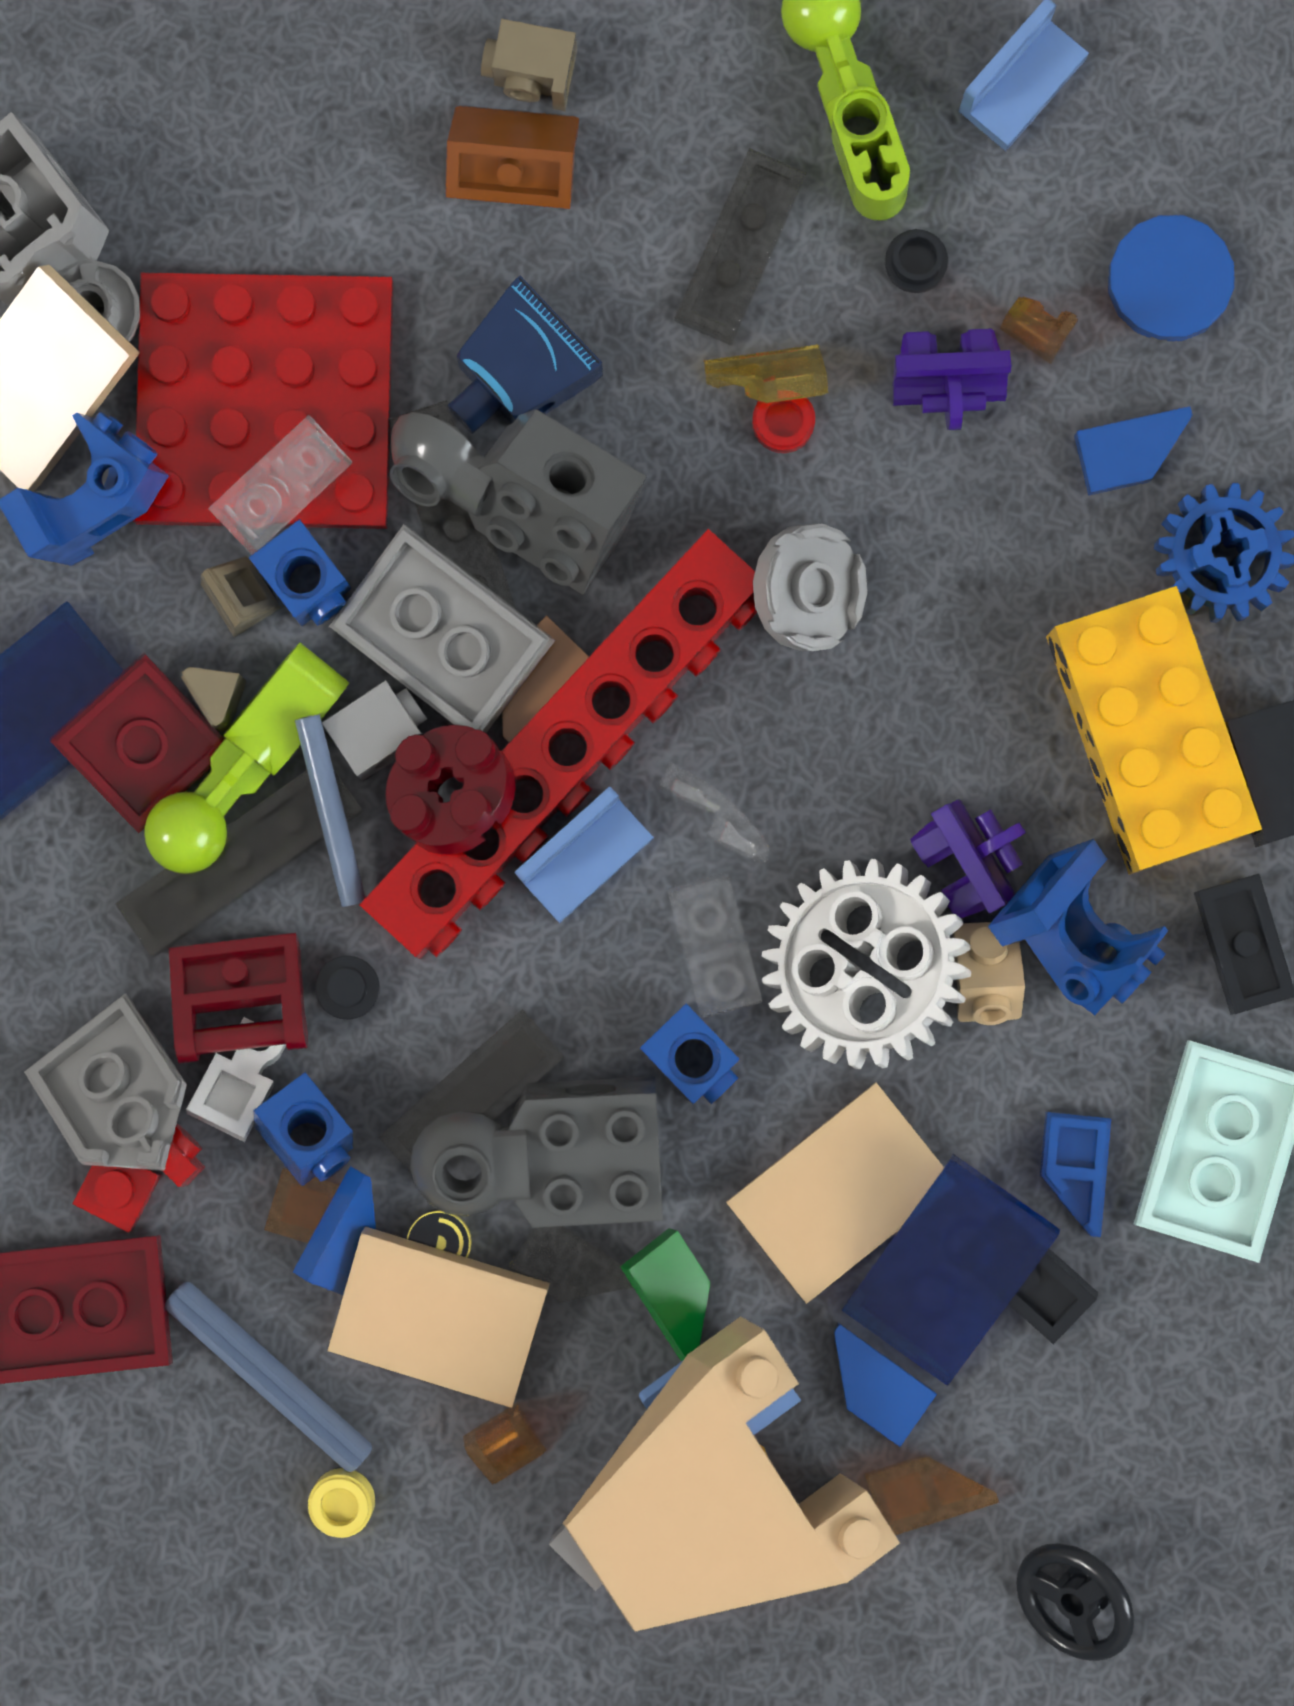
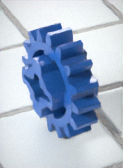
(1218, 524)

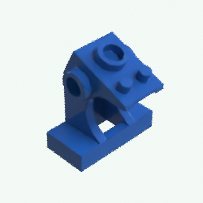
(68, 526)
(1073, 944)

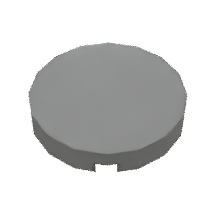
(809, 587)

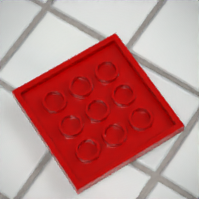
(246, 360)

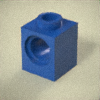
(286, 553)
(687, 1026)
(300, 1104)

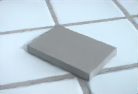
(441, 632)

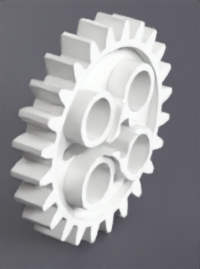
(833, 1009)

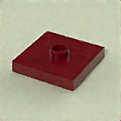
(139, 741)

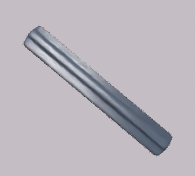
(268, 1376)

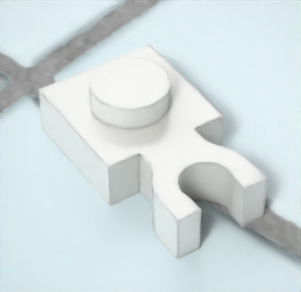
(234, 1090)

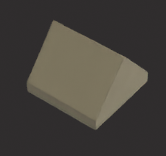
(239, 594)
(216, 694)

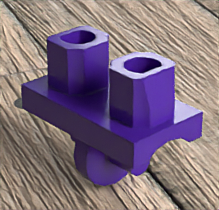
(951, 380)
(984, 880)

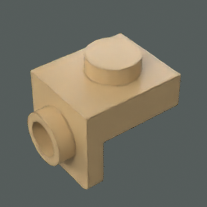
(996, 979)

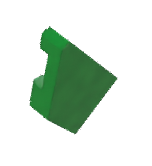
(671, 1289)

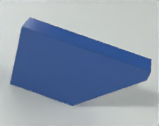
(1128, 450)
(335, 1240)

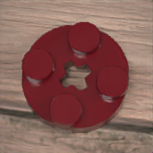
(422, 768)

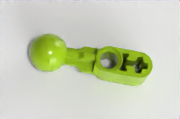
(849, 92)
(189, 828)

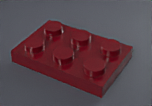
(83, 1309)

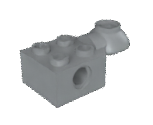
(54, 225)

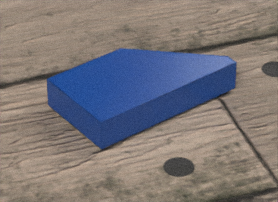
(1076, 1165)
(879, 1388)

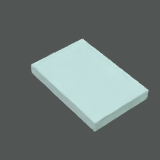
(1221, 1152)

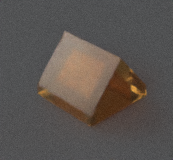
(503, 1444)

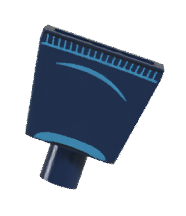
(521, 361)

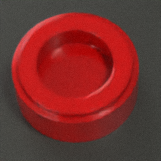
(784, 424)

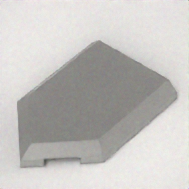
(112, 1090)

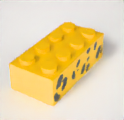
(1153, 730)

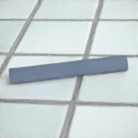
(330, 810)

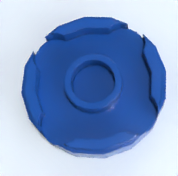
(1171, 278)

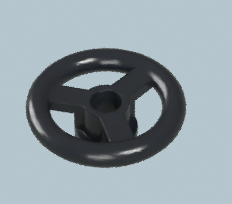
(1079, 1596)

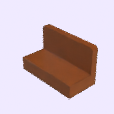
(511, 157)

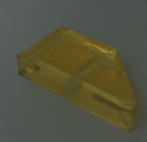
(772, 374)

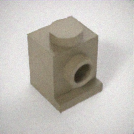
(531, 62)

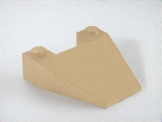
(695, 1510)

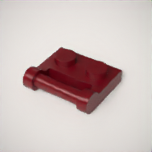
(237, 977)

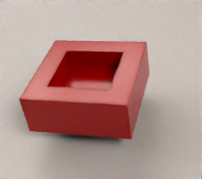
(181, 1163)
(117, 1194)

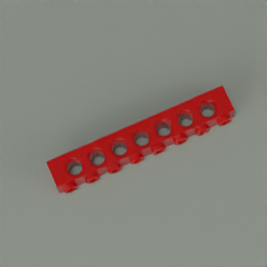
(704, 570)

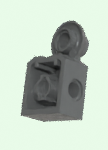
(531, 494)
(565, 1159)

